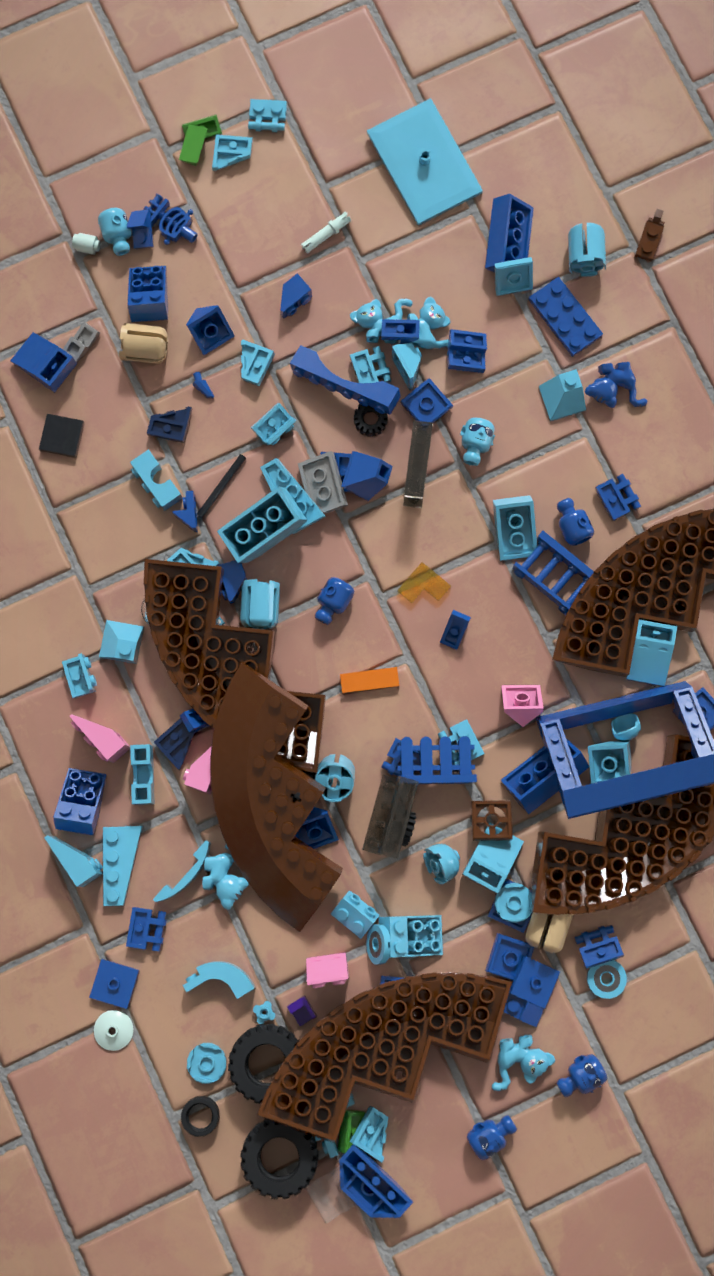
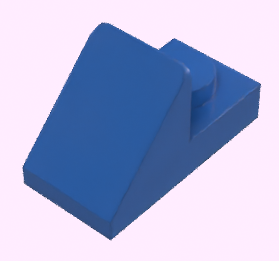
(141, 229)
(402, 330)
(188, 516)
(455, 629)
(193, 720)
(523, 1010)

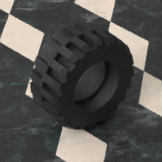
(242, 1049)
(271, 1184)

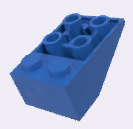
(148, 294)
(44, 361)
(80, 801)

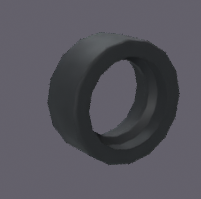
(198, 1132)

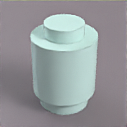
(86, 243)

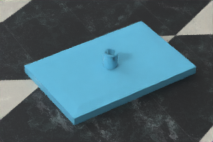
(424, 161)

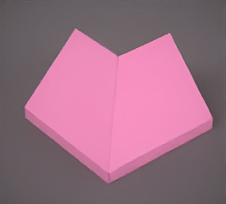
(522, 702)

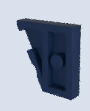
(171, 425)
(175, 743)

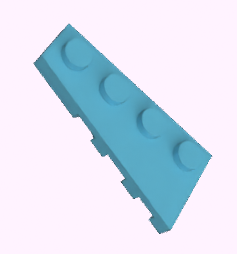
(279, 476)
(118, 862)

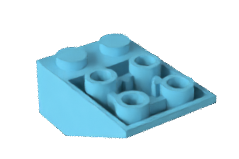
(652, 652)
(492, 861)
(414, 935)

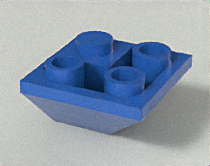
(366, 475)

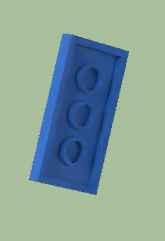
(565, 316)

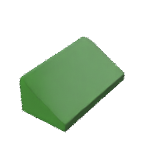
(209, 122)
(192, 144)
(348, 1127)

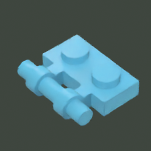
(267, 110)
(364, 368)
(459, 730)

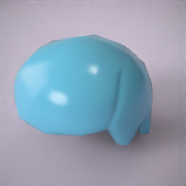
(626, 727)

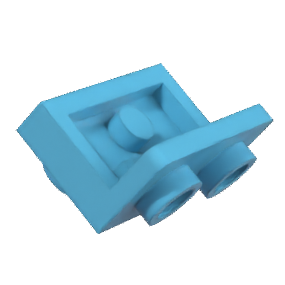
(273, 425)
(79, 676)
(355, 914)

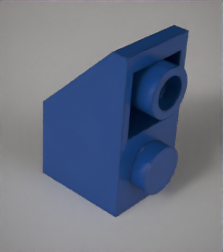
(294, 294)
(233, 580)

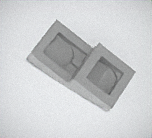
(82, 341)

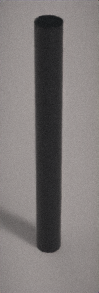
(220, 487)

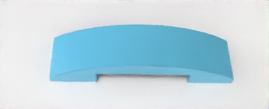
(168, 892)

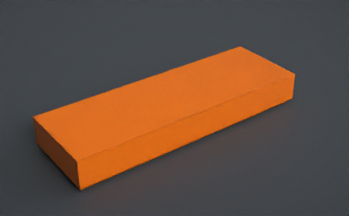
(369, 680)

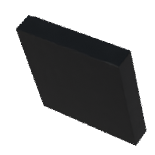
(61, 435)

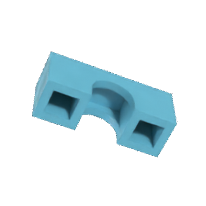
(164, 494)
(143, 774)

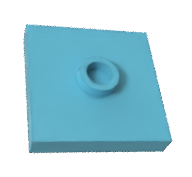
(514, 276)

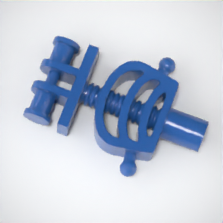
(175, 219)

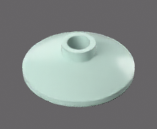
(122, 1025)

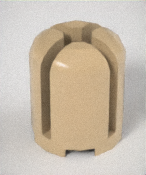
(143, 343)
(556, 934)

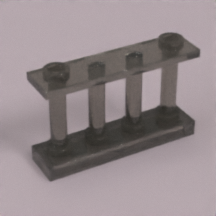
(417, 464)
(390, 816)

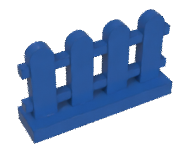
(445, 760)

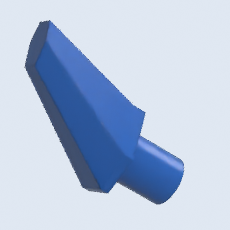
(202, 385)

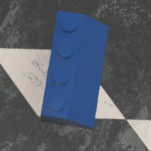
(508, 230)
(536, 779)

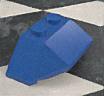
(371, 1186)

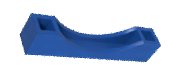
(378, 395)

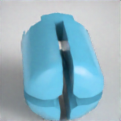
(596, 258)
(260, 604)
(345, 775)

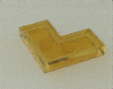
(423, 579)

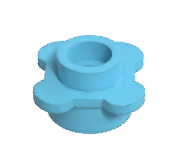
(261, 1018)

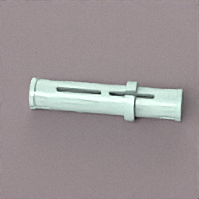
(332, 227)

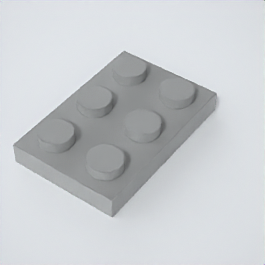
(323, 482)

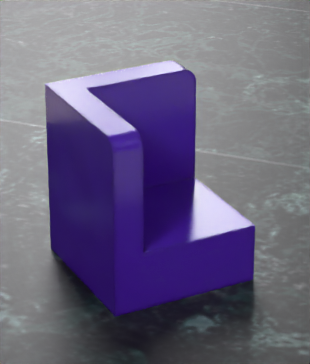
(302, 1010)

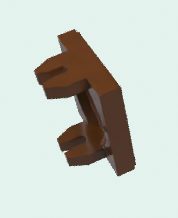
(505, 806)

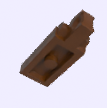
(650, 237)

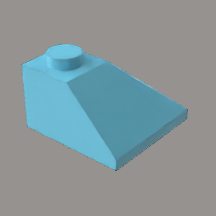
(407, 361)
(563, 395)
(121, 642)
(609, 760)

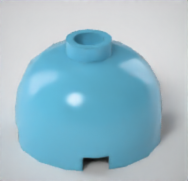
(442, 861)

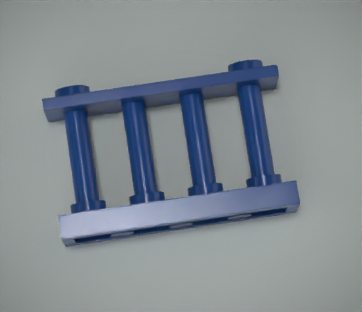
(559, 554)

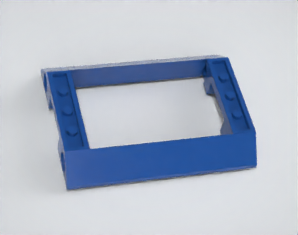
(639, 786)

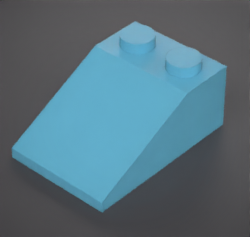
(515, 527)
(78, 865)

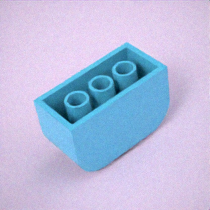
(262, 525)

